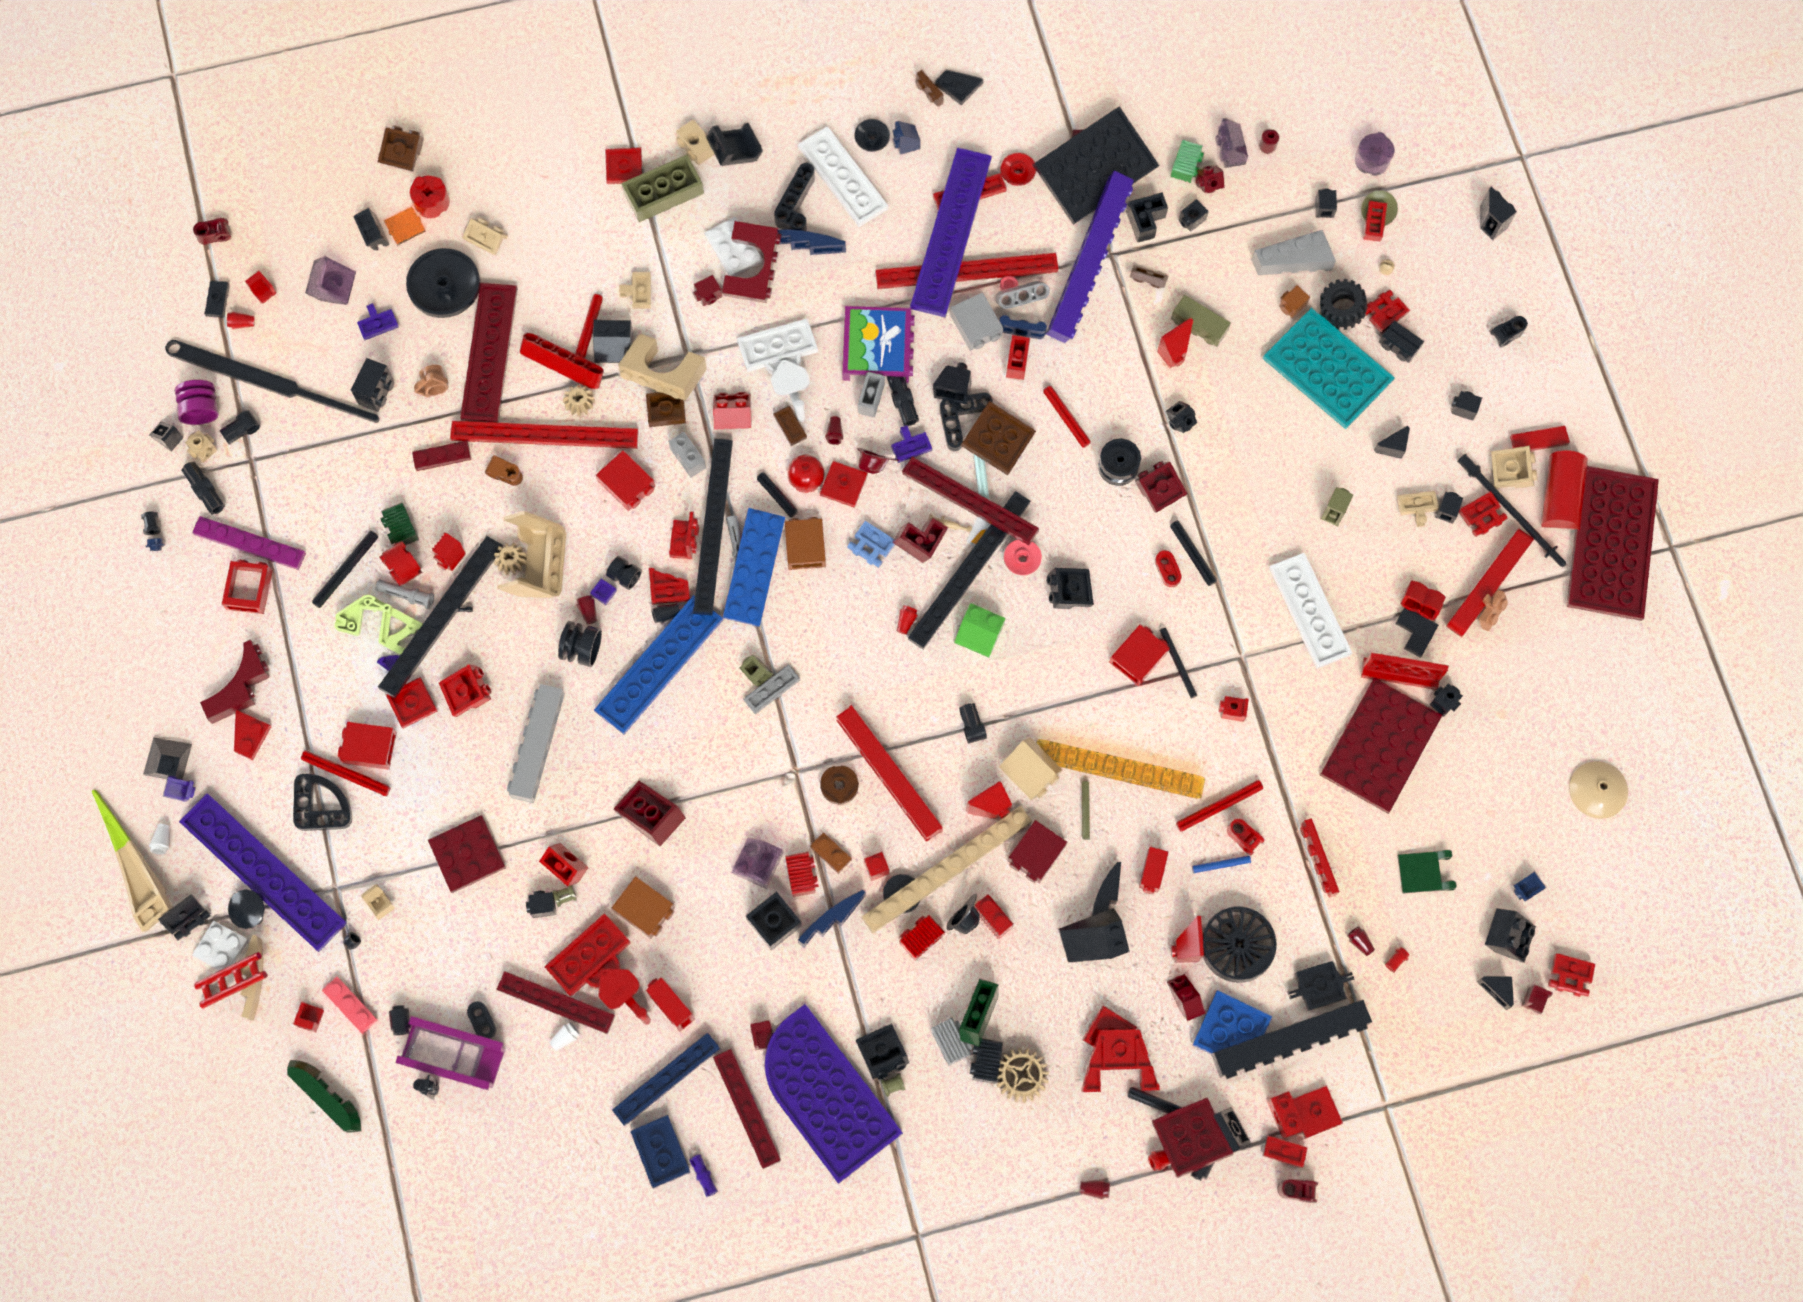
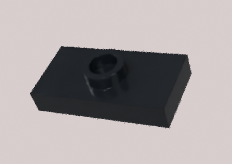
(217, 299)

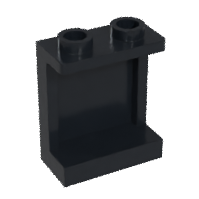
(734, 146)

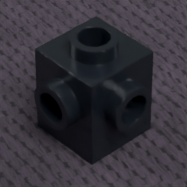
(1181, 417)
(1446, 699)

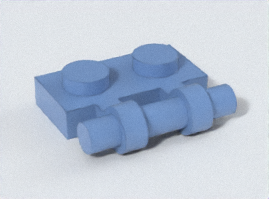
(876, 540)

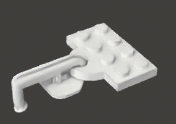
(781, 354)

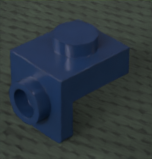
(1529, 887)

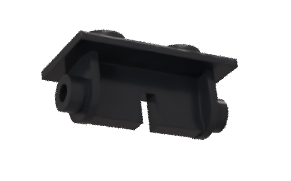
(427, 1087)

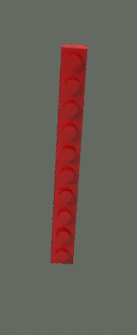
(974, 270)
(544, 434)

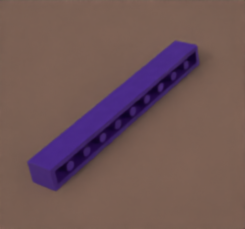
(1089, 257)

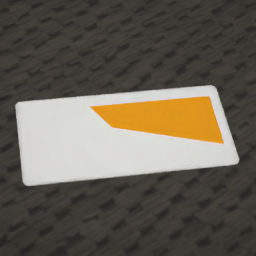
(978, 530)

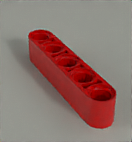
(561, 361)

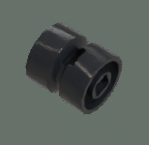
(621, 571)

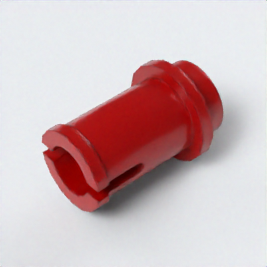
(1397, 959)

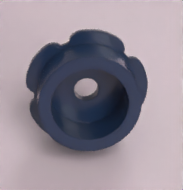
(155, 544)

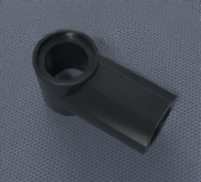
(243, 425)
(973, 727)

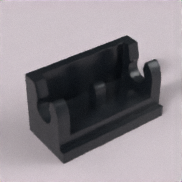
(370, 229)

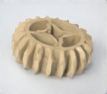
(1030, 1080)

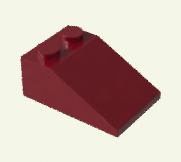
(650, 813)

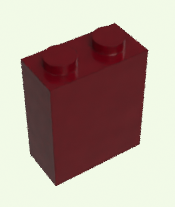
(1037, 852)

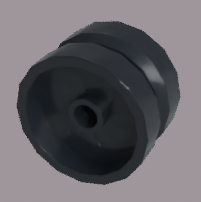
(1119, 462)

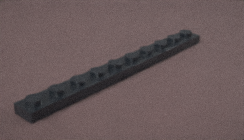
(713, 527)
(964, 576)
(440, 617)

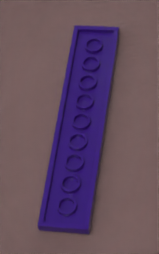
(951, 232)
(263, 872)

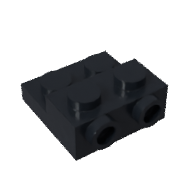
(1070, 588)
(882, 1052)

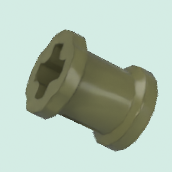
(557, 895)
(893, 1085)

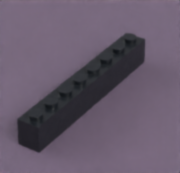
(1291, 1038)

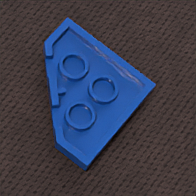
(1229, 1024)

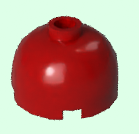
(805, 473)

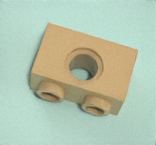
(693, 133)

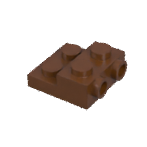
(400, 148)
(664, 410)

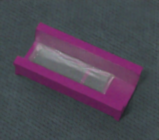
(452, 1054)

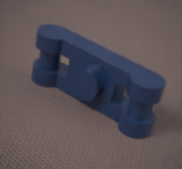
(1023, 328)

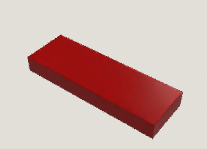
(1541, 438)

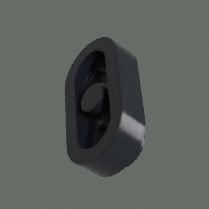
(481, 1021)

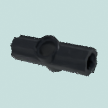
(903, 400)
(203, 488)

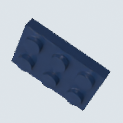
(660, 1151)

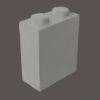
(976, 321)

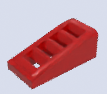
(1373, 236)

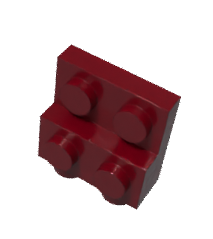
(1160, 486)

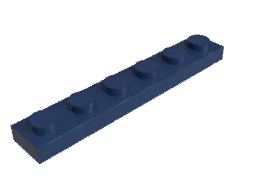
(666, 1079)

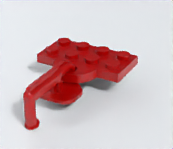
(594, 962)

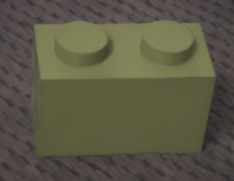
(1337, 506)

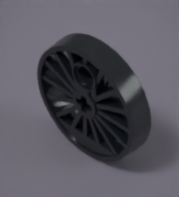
(1247, 948)

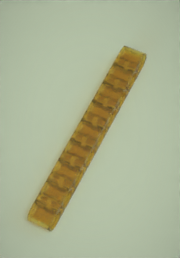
(1124, 769)

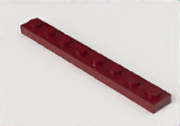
(970, 501)

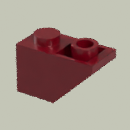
(1186, 997)

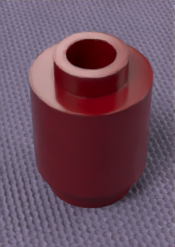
(1269, 141)

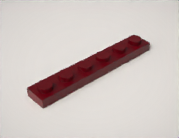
(556, 1002)
(747, 1109)

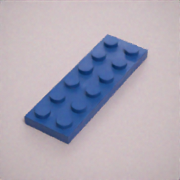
(753, 567)

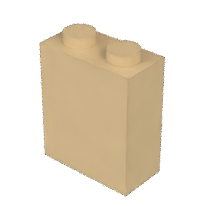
(1031, 769)

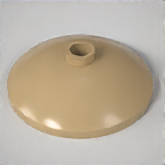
(1589, 796)

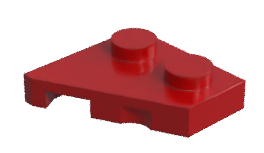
(667, 588)
(249, 735)

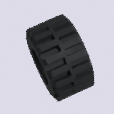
(1339, 291)

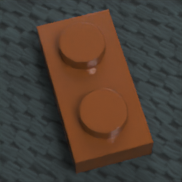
(830, 853)

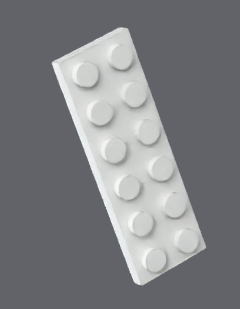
(843, 176)
(1310, 610)

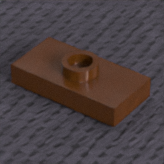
(790, 425)

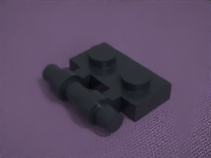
(182, 914)

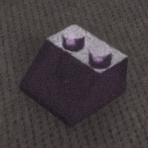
(330, 281)

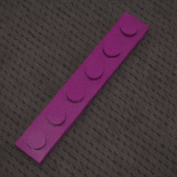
(249, 543)

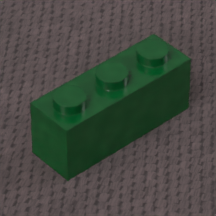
(979, 1012)

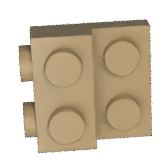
(1514, 467)

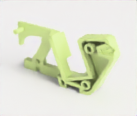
(350, 621)

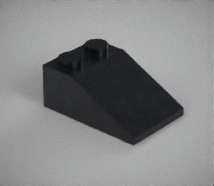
(1095, 938)

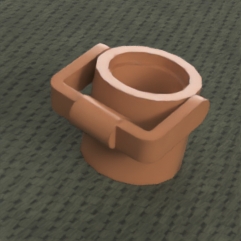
(432, 380)

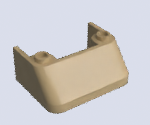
(544, 557)

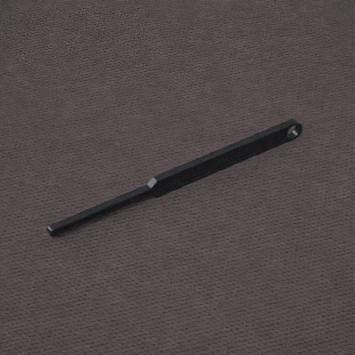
(258, 378)

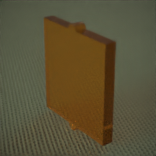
(404, 226)

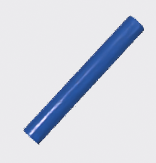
(1221, 864)

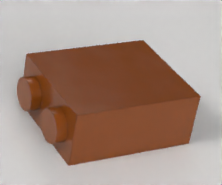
(805, 543)
(643, 908)

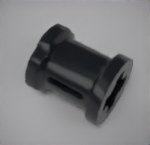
(150, 523)

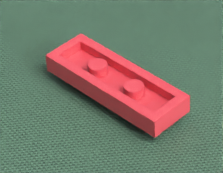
(349, 1005)

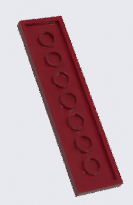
(489, 353)

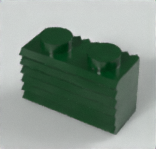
(399, 525)

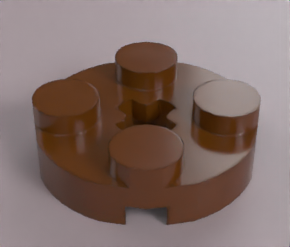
(839, 774)

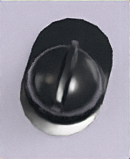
(965, 918)

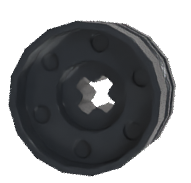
(576, 642)

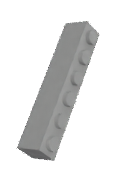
(536, 743)

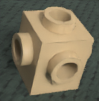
(200, 446)

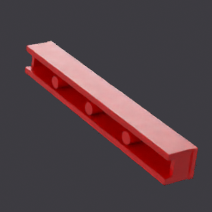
(889, 774)

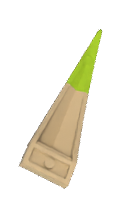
(143, 888)

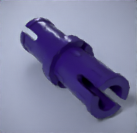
(703, 1175)

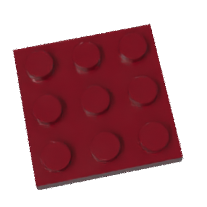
(466, 854)
(1191, 1138)

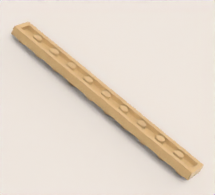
(946, 870)

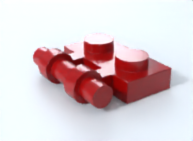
(1392, 311)
(1481, 508)
(1574, 969)

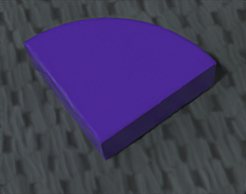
(388, 661)

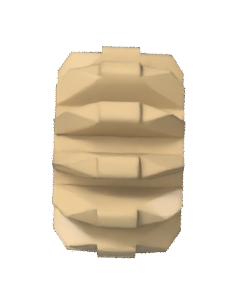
(571, 400)
(510, 565)

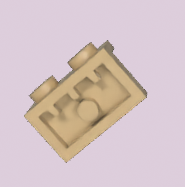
(484, 236)

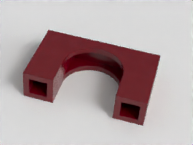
(756, 287)

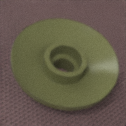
(1384, 197)

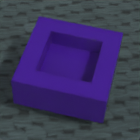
(603, 592)

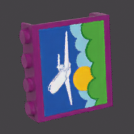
(878, 341)

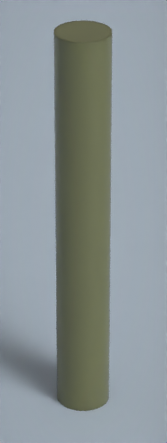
(1085, 811)

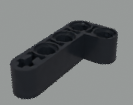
(790, 211)

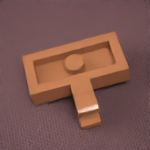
(1493, 609)

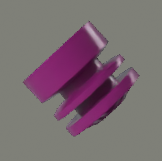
(196, 402)

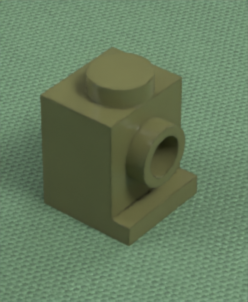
(759, 676)

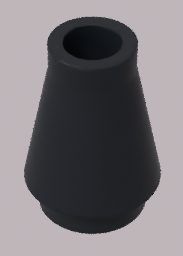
(662, 613)

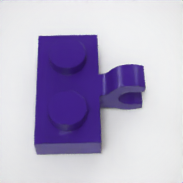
(377, 323)
(910, 446)

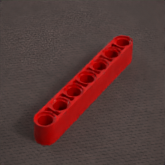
(1490, 582)

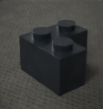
(1143, 214)

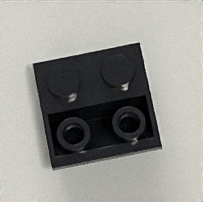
(1495, 214)
(1510, 934)

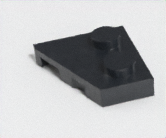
(958, 85)

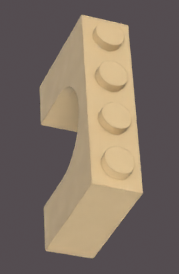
(676, 383)

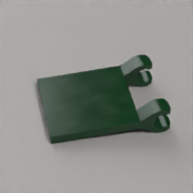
(1422, 872)

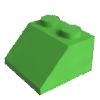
(980, 630)

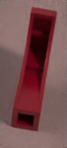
(238, 692)

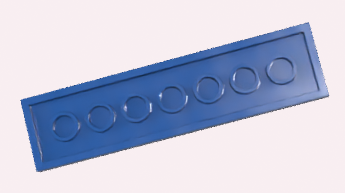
(656, 667)

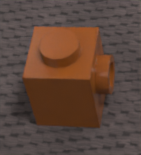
(1294, 301)

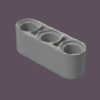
(1031, 295)

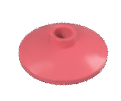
(1019, 549)

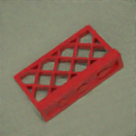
(1403, 671)

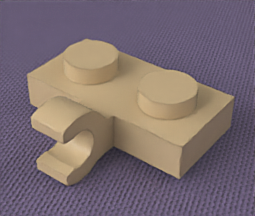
(639, 290)
(1418, 504)

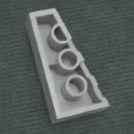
(1298, 254)

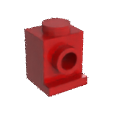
(1233, 714)

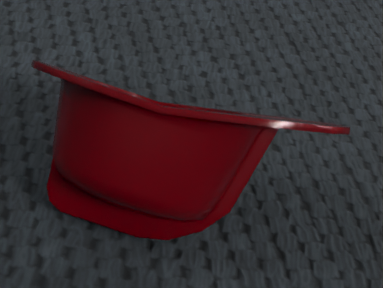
(872, 462)

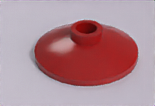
(1018, 162)

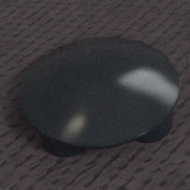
(246, 909)

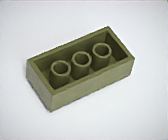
(662, 188)

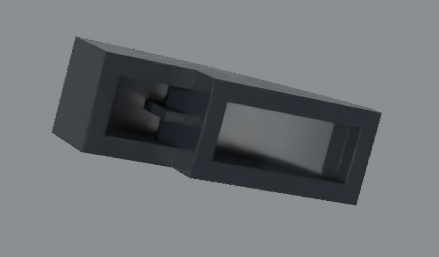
(1108, 891)

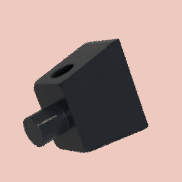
(953, 384)

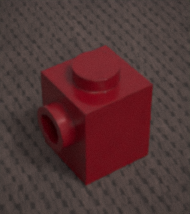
(707, 291)

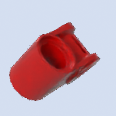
(1245, 837)

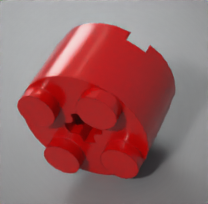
(429, 196)
(401, 563)

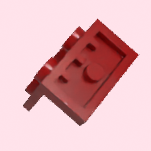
(683, 538)

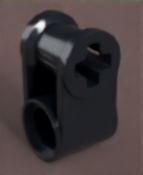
(1506, 332)

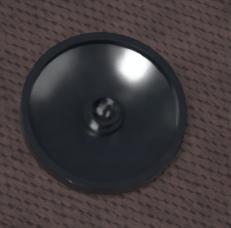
(443, 283)

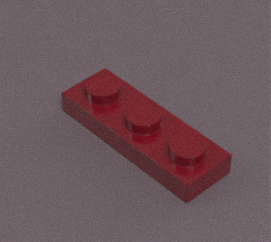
(441, 455)

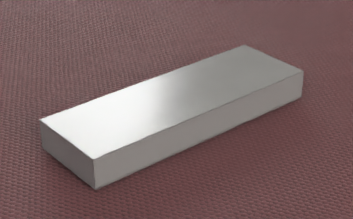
(771, 689)

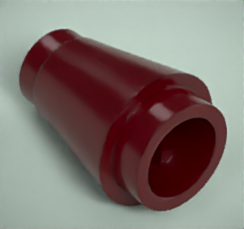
(834, 431)
(587, 609)
(1361, 941)
(1095, 1188)

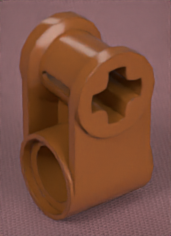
(501, 470)

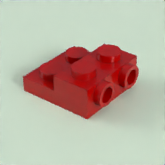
(465, 690)

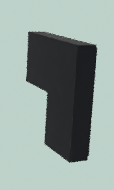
(1421, 629)

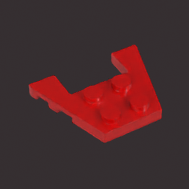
(1119, 1051)

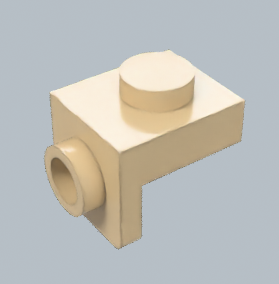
(377, 901)

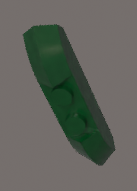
(306, 1078)

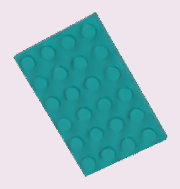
(1328, 368)

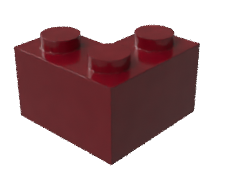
(923, 542)

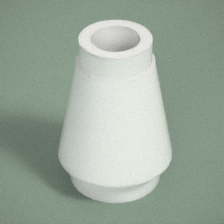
(160, 840)
(565, 1036)

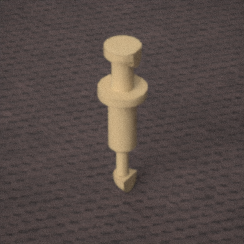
(950, 524)

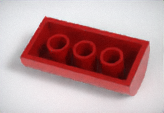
(1564, 490)

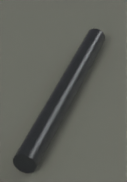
(1178, 663)

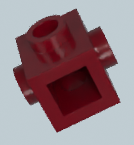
(1210, 178)

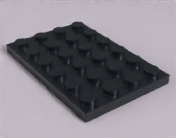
(1083, 164)

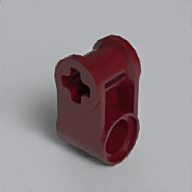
(213, 231)
(1302, 1190)

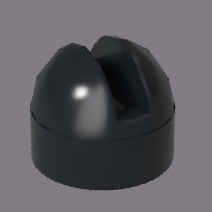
(352, 940)

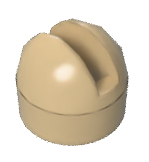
(1387, 267)

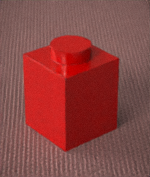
(876, 866)

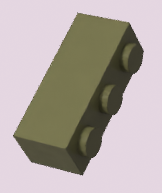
(1205, 322)

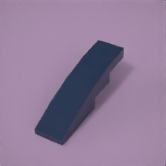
(815, 242)
(838, 914)

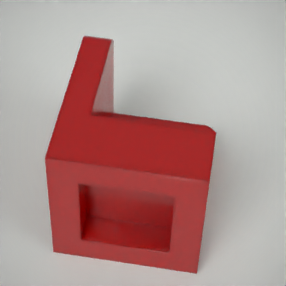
(260, 287)
(308, 1017)

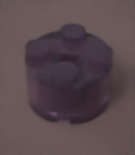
(1374, 154)

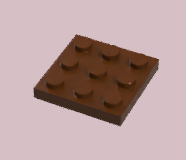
(998, 438)

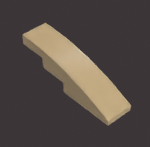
(252, 992)

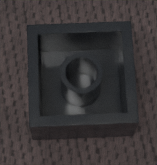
(372, 385)
(773, 921)

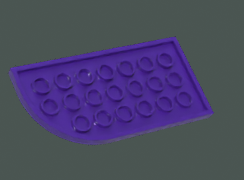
(825, 1096)

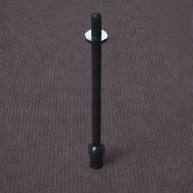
(1475, 472)

